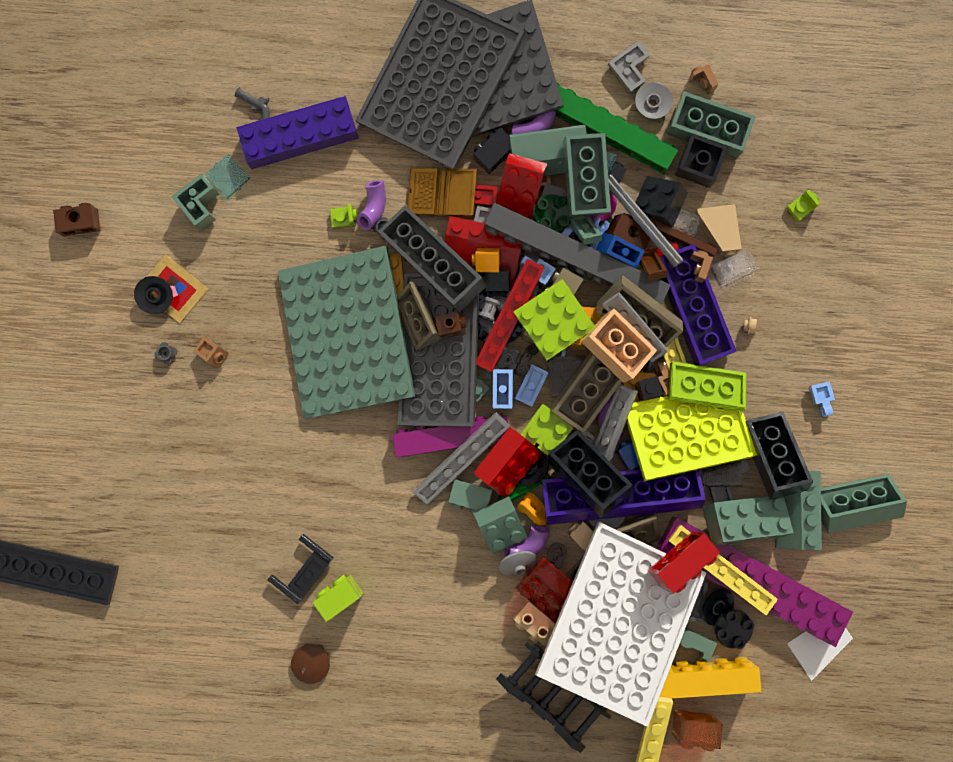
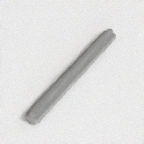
(644, 222)

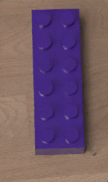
(297, 132)
(698, 309)

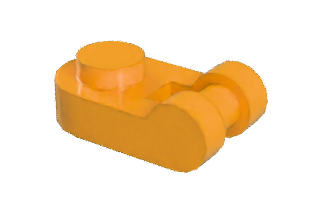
(537, 513)

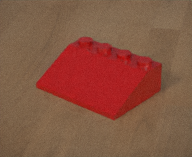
(467, 235)

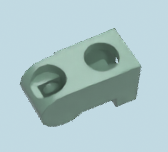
(699, 642)

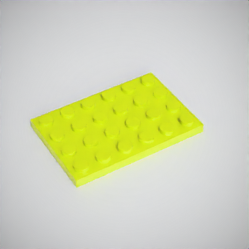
(686, 436)

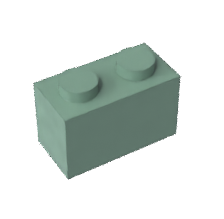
(469, 496)

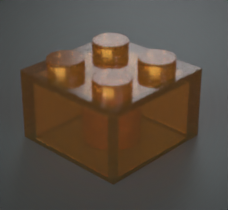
(697, 730)

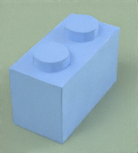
(502, 389)

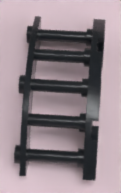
(541, 706)

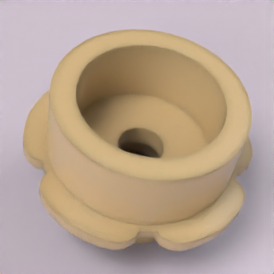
(750, 326)

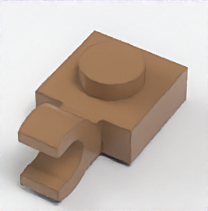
(663, 373)

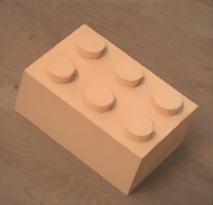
(618, 345)

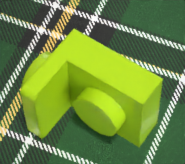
(803, 205)
(343, 217)

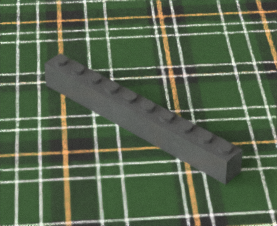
(568, 251)

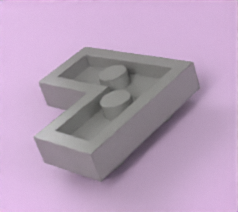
(625, 66)

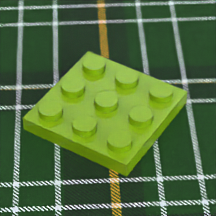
(554, 320)

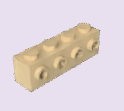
(534, 622)

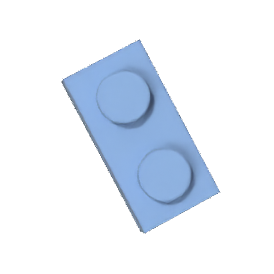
(531, 385)

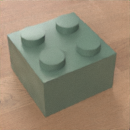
(500, 525)

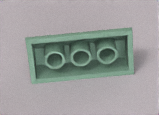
(545, 146)
(861, 503)
(805, 518)

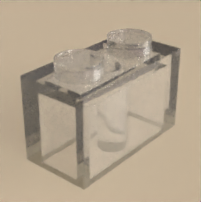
(734, 268)

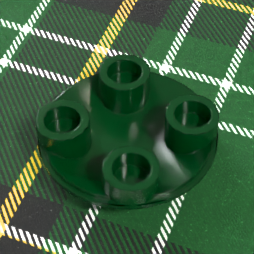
(551, 212)

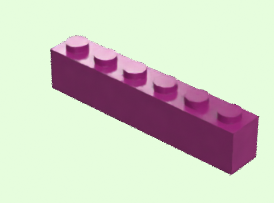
(434, 439)

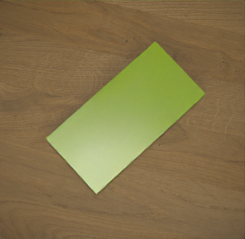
(707, 386)

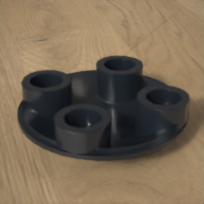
(734, 628)

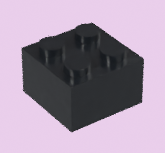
(701, 160)
(661, 199)

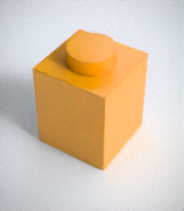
(486, 259)

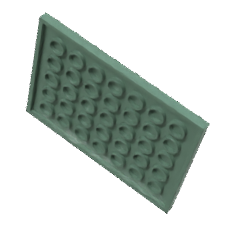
(346, 333)

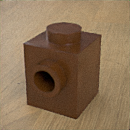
(451, 325)

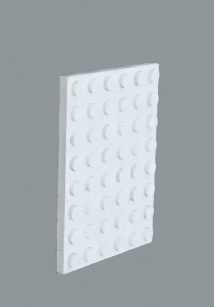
(618, 627)

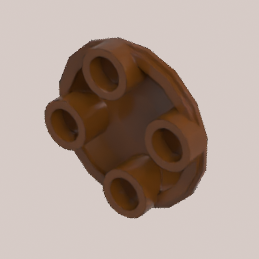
(310, 663)

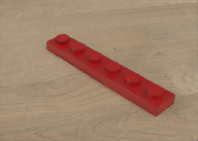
(506, 319)

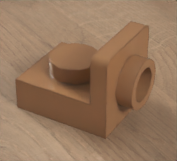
(707, 78)
(702, 268)
(211, 352)

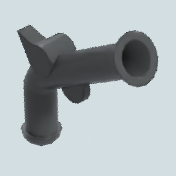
(255, 103)

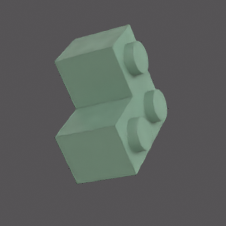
(193, 199)

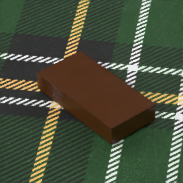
(653, 265)

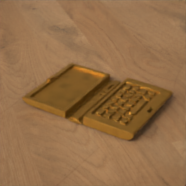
(442, 191)

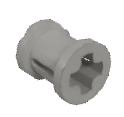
(489, 309)

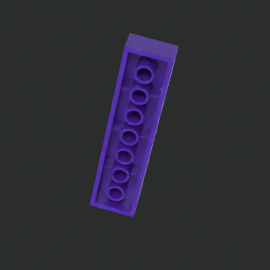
(647, 497)

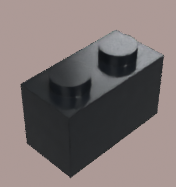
(493, 151)

